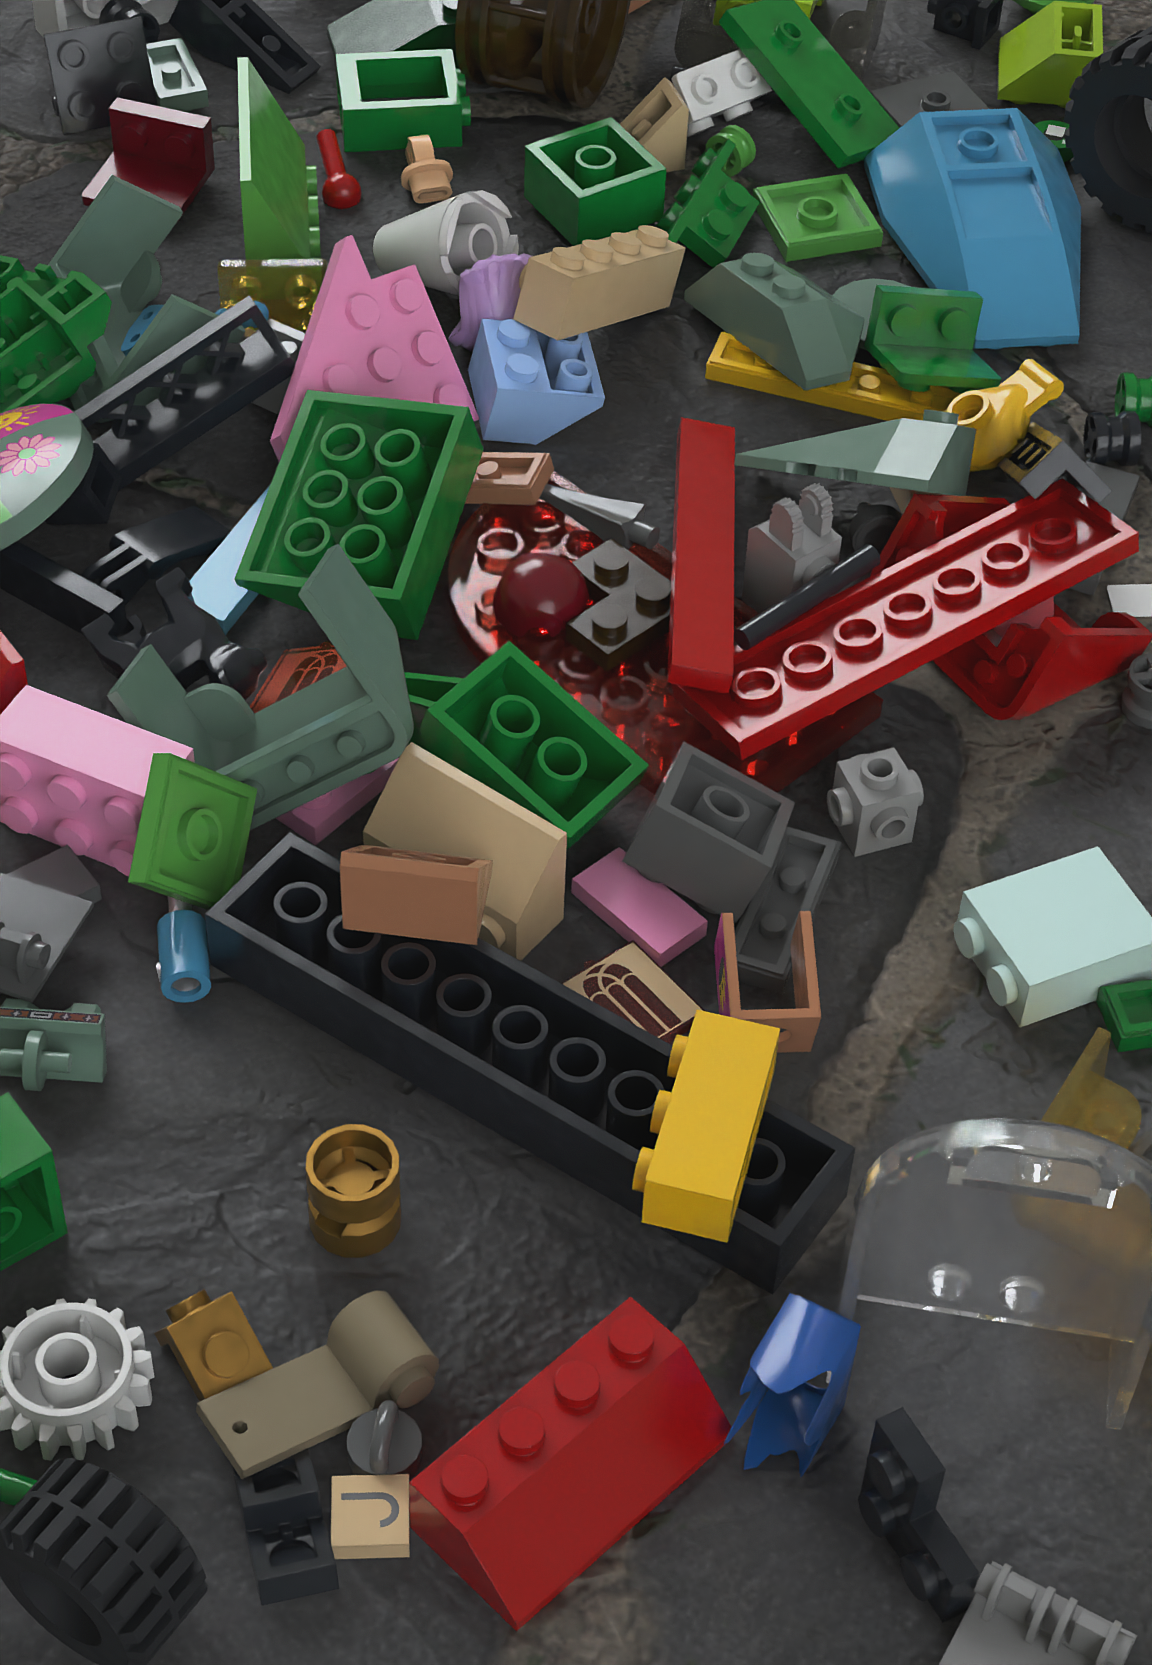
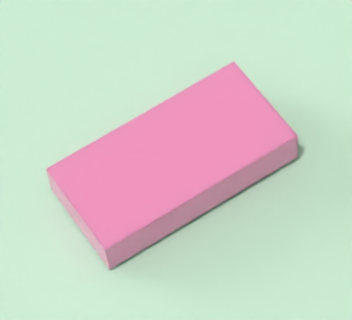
(639, 908)

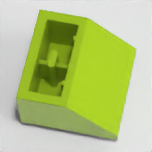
(1048, 53)

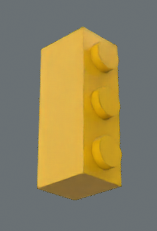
(706, 1125)

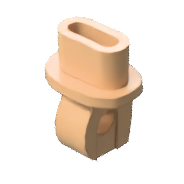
(425, 175)

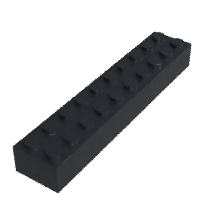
(510, 1052)

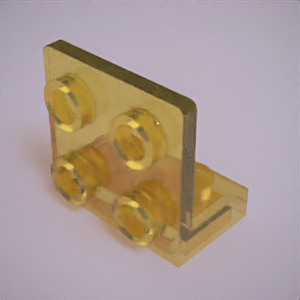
(283, 285)

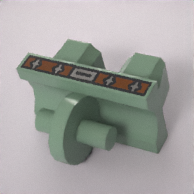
(52, 1043)

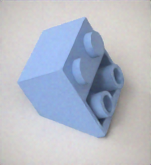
(530, 382)

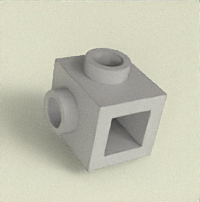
(875, 801)

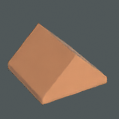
(413, 893)

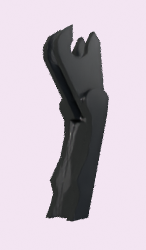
(152, 548)

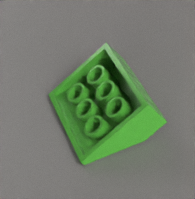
(274, 178)

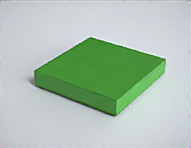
(817, 217)
(191, 831)

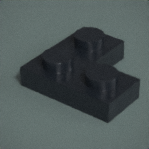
(901, 1503)

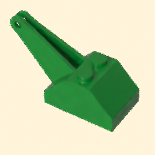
(525, 740)

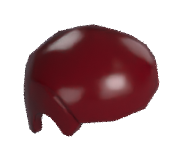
(539, 593)

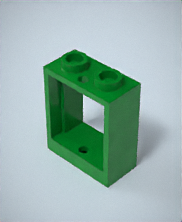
(395, 75)

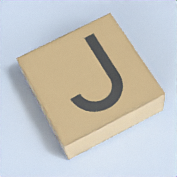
(370, 1516)

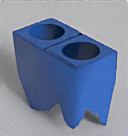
(793, 1412)

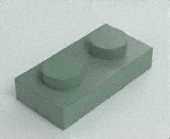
(176, 76)

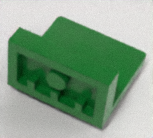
(928, 338)

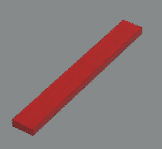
(703, 558)

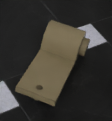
(367, 1360)

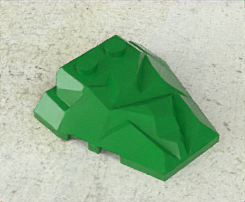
(46, 333)

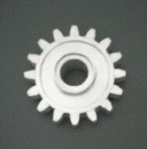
(78, 1409)

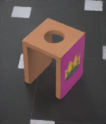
(800, 1023)

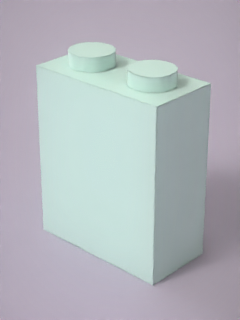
(1055, 935)

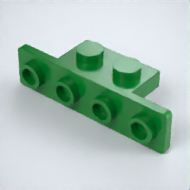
(710, 208)

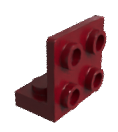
(157, 151)

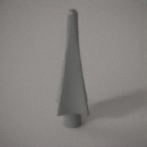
(605, 516)

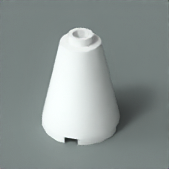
(446, 239)

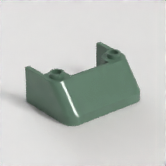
(116, 251)
(307, 739)

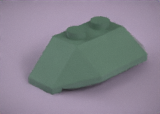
(781, 318)

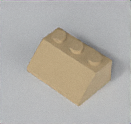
(449, 813)

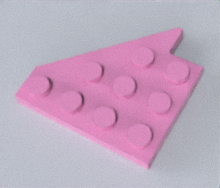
(371, 342)

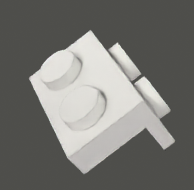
(719, 88)

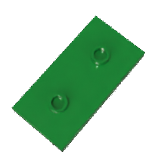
(810, 78)

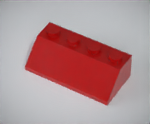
(569, 1463)

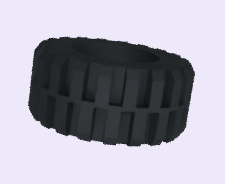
(1112, 131)

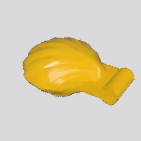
(1004, 412)

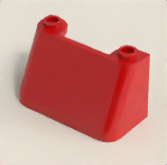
(1029, 664)

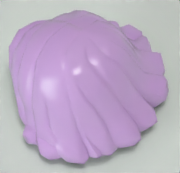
(487, 292)

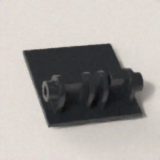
(94, 68)

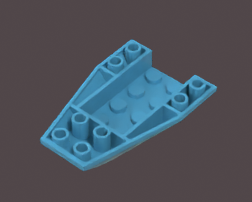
(988, 212)

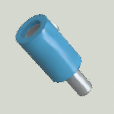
(183, 953)

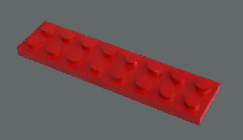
(910, 615)

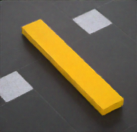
(868, 392)

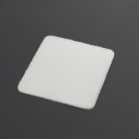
(1132, 599)

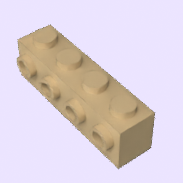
(598, 282)

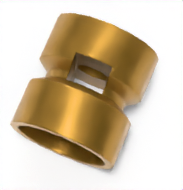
(353, 1190)

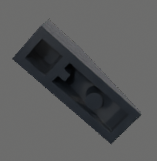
(239, 30)

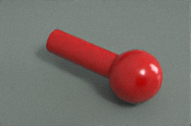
(339, 188)

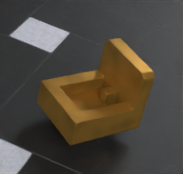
(213, 1343)

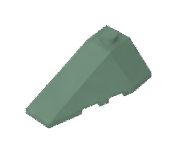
(897, 453)

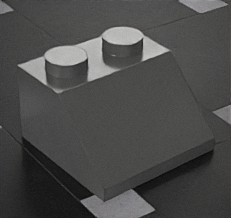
(710, 833)

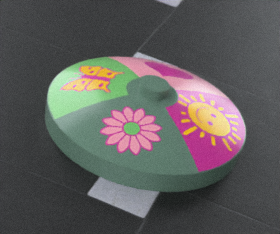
(41, 465)

